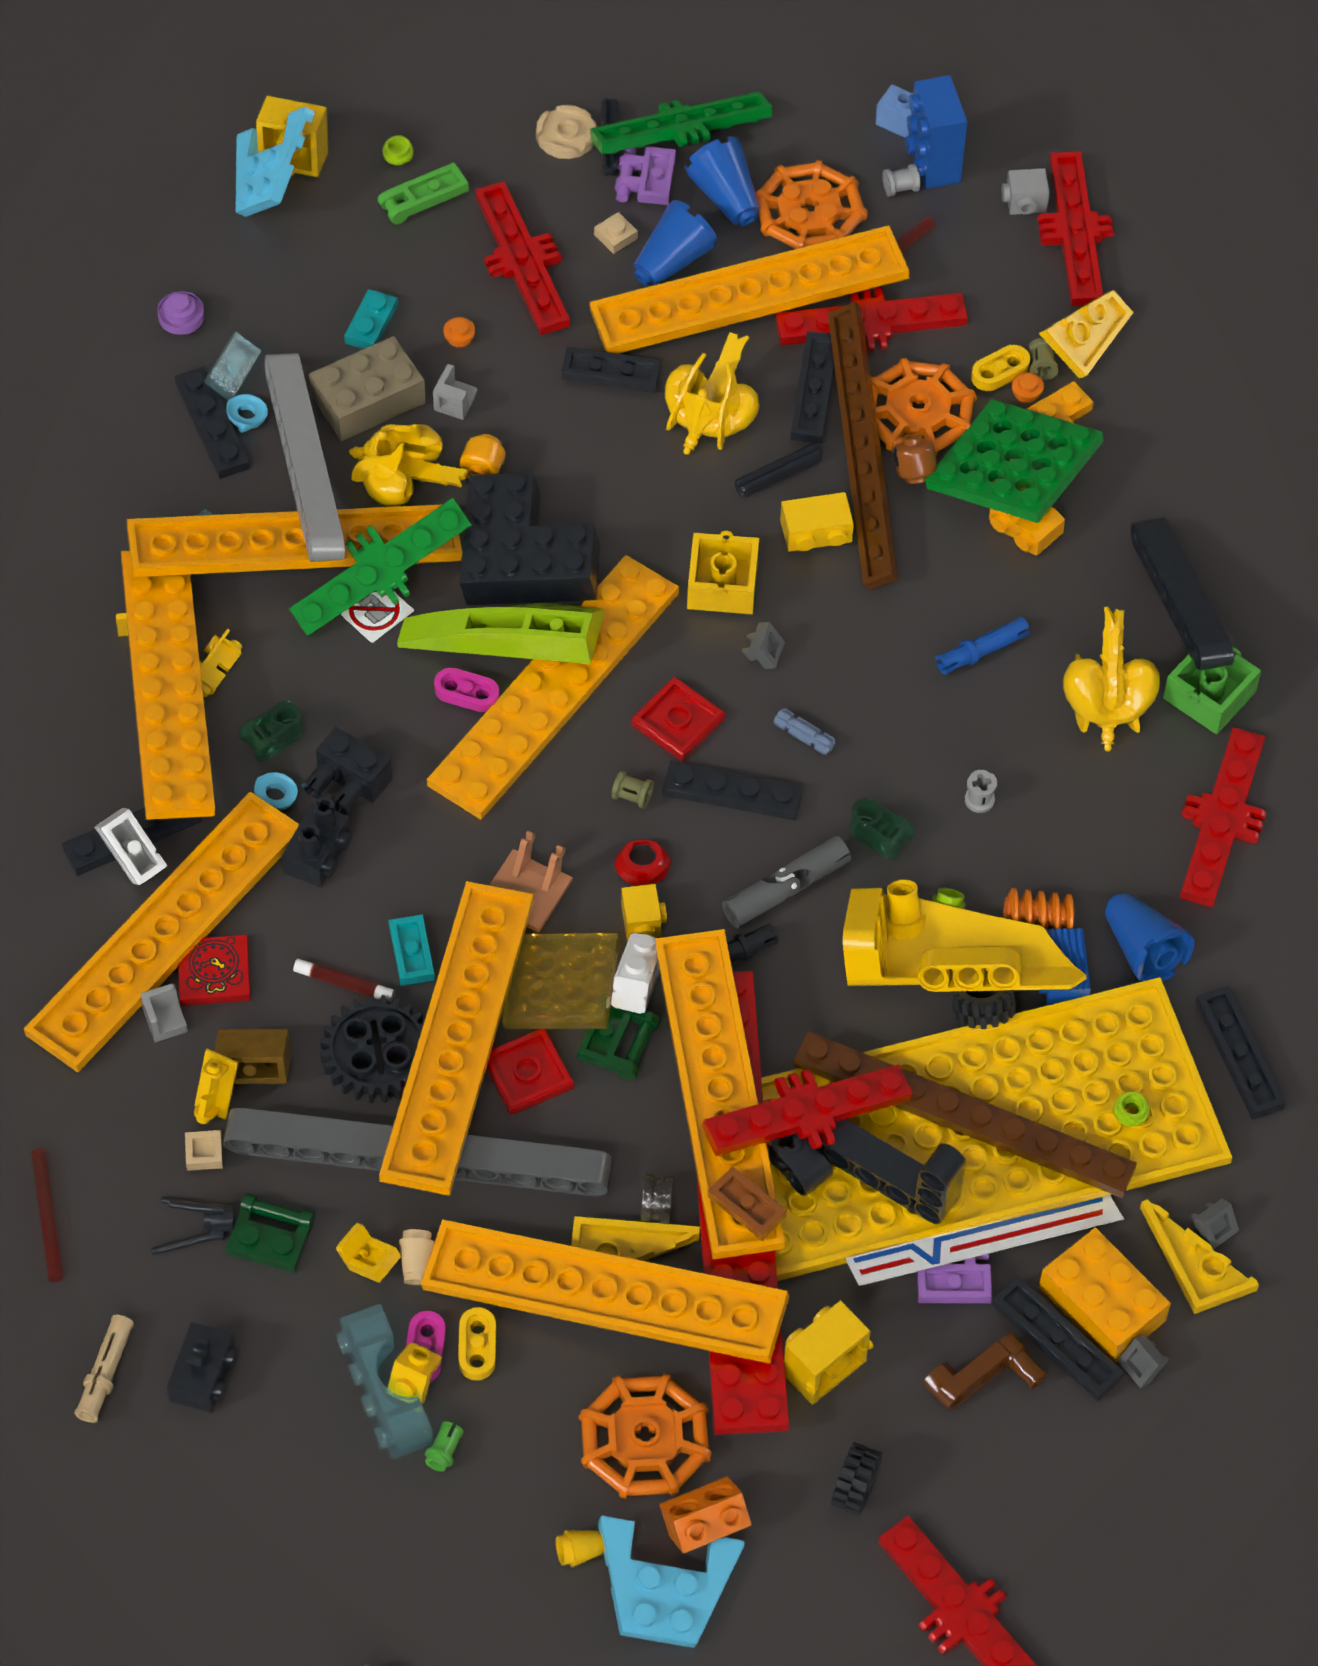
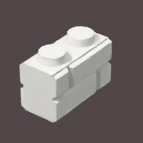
(130, 846)
(636, 974)

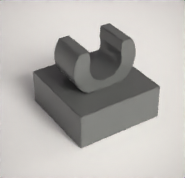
(765, 645)
(1216, 1222)
(1142, 1360)

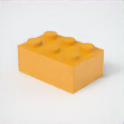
(1103, 1294)

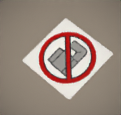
(376, 615)

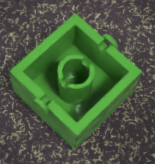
(1212, 694)

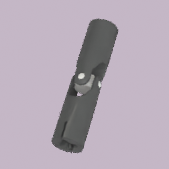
(777, 887)

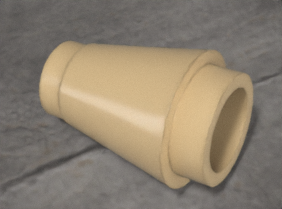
(415, 1253)

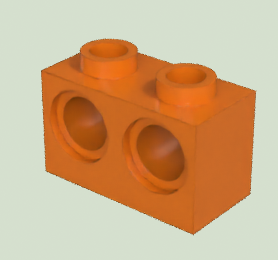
(705, 1514)

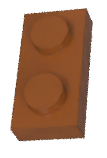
(747, 1203)

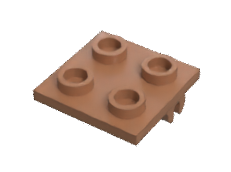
(528, 876)

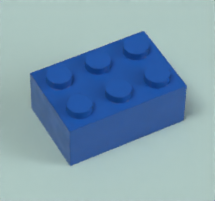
(936, 131)

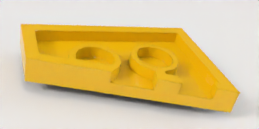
(1088, 332)

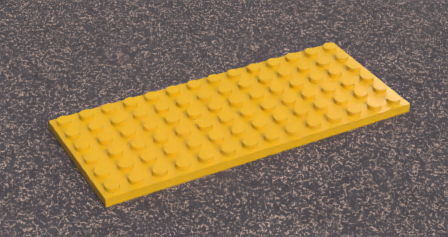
(1044, 1064)

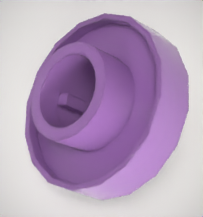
(180, 313)

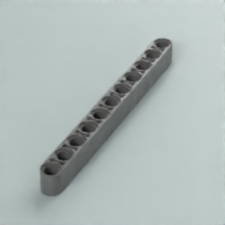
(365, 1145)

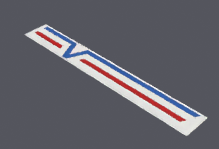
(980, 1240)

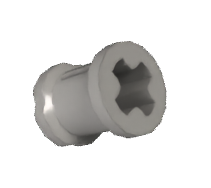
(901, 180)
(976, 793)

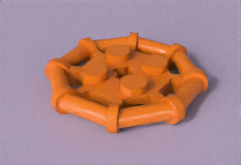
(809, 192)
(931, 393)
(639, 1454)

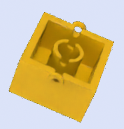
(271, 130)
(723, 573)
(826, 1351)

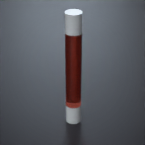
(343, 980)

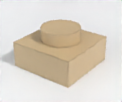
(615, 232)
(203, 1150)

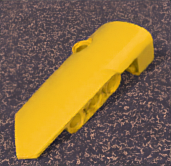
(946, 947)

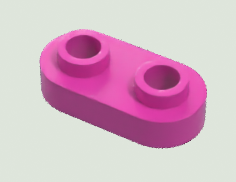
(468, 689)
(428, 1321)

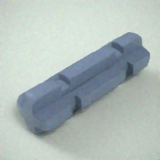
(804, 731)

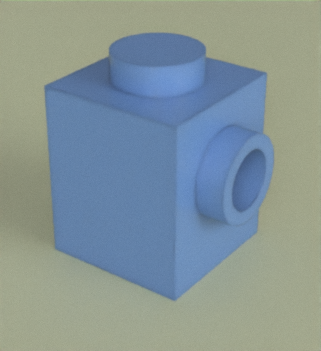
(893, 111)

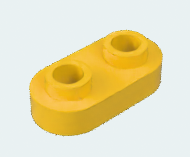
(998, 367)
(477, 1346)

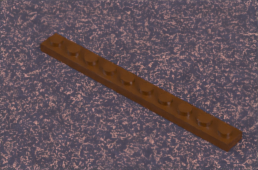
(862, 447)
(977, 1118)

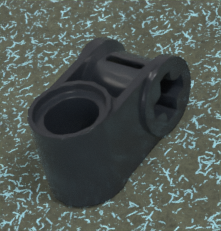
(801, 1165)

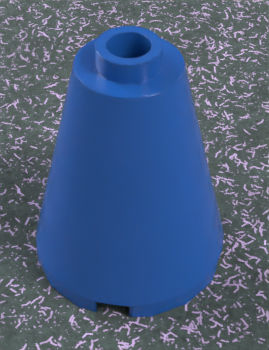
(725, 179)
(673, 244)
(1148, 938)

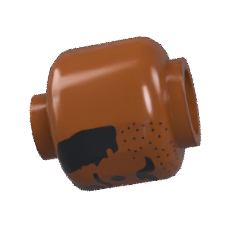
(915, 458)

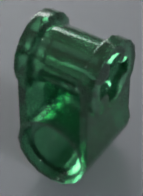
(270, 732)
(882, 830)

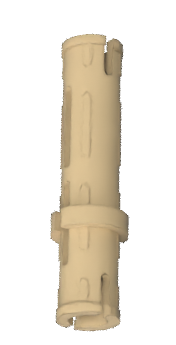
(99, 1383)

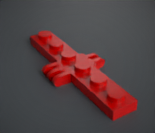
(1075, 227)
(523, 258)
(879, 317)
(1223, 817)
(806, 1109)
(961, 1610)

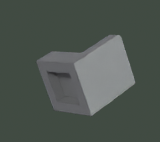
(452, 395)
(163, 1013)

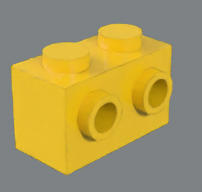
(816, 522)

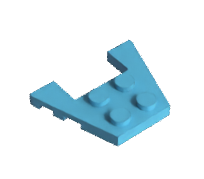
(265, 175)
(659, 1599)

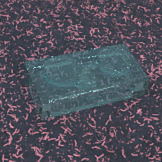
(232, 366)

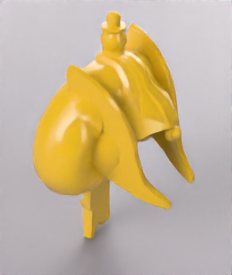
(713, 405)
(398, 456)
(1114, 691)

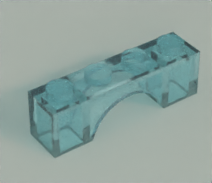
(400, 1419)

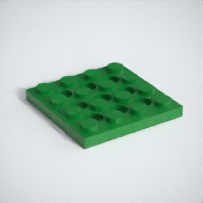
(1046, 485)

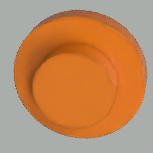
(459, 331)
(1027, 387)

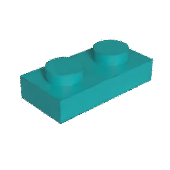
(371, 319)
(411, 950)

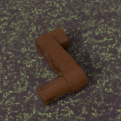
(956, 1387)

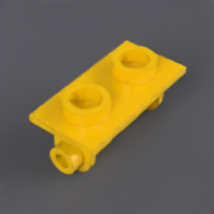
(221, 653)
(214, 1087)

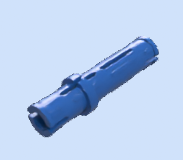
(970, 651)

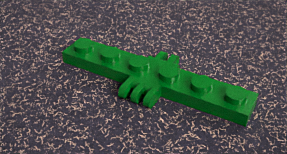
(681, 123)
(379, 566)

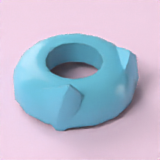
(250, 403)
(277, 781)

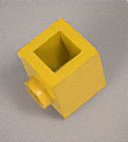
(642, 910)

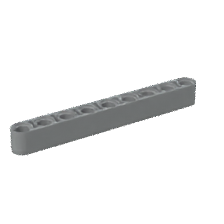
(304, 458)

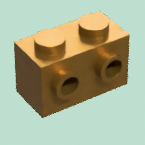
(260, 1054)

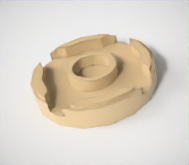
(565, 132)

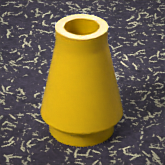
(579, 1546)

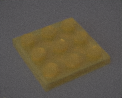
(562, 982)

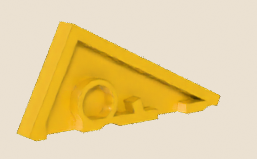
(631, 1238)
(1200, 1271)

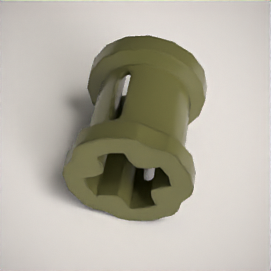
(1042, 358)
(632, 789)

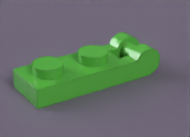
(423, 193)

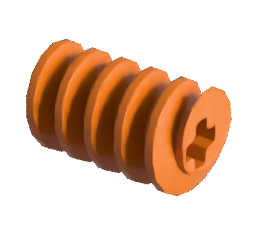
(1039, 910)

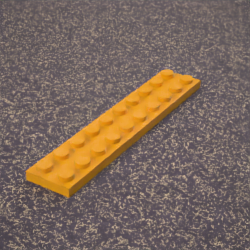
(749, 290)
(259, 541)
(549, 694)
(168, 695)
(162, 932)
(456, 1039)
(713, 1074)
(606, 1291)

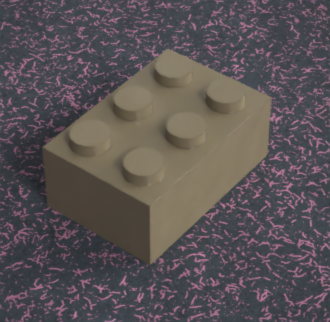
(367, 388)

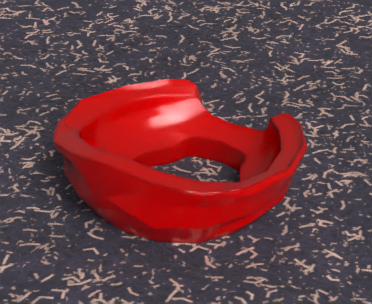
(642, 874)

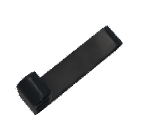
(922, 1189)

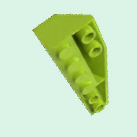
(516, 631)

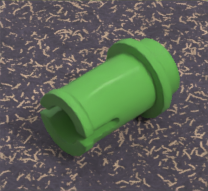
(441, 1452)

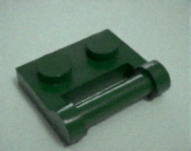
(602, 1045)
(267, 1243)

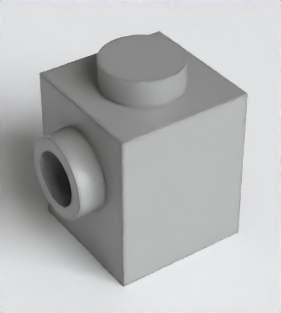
(1026, 191)

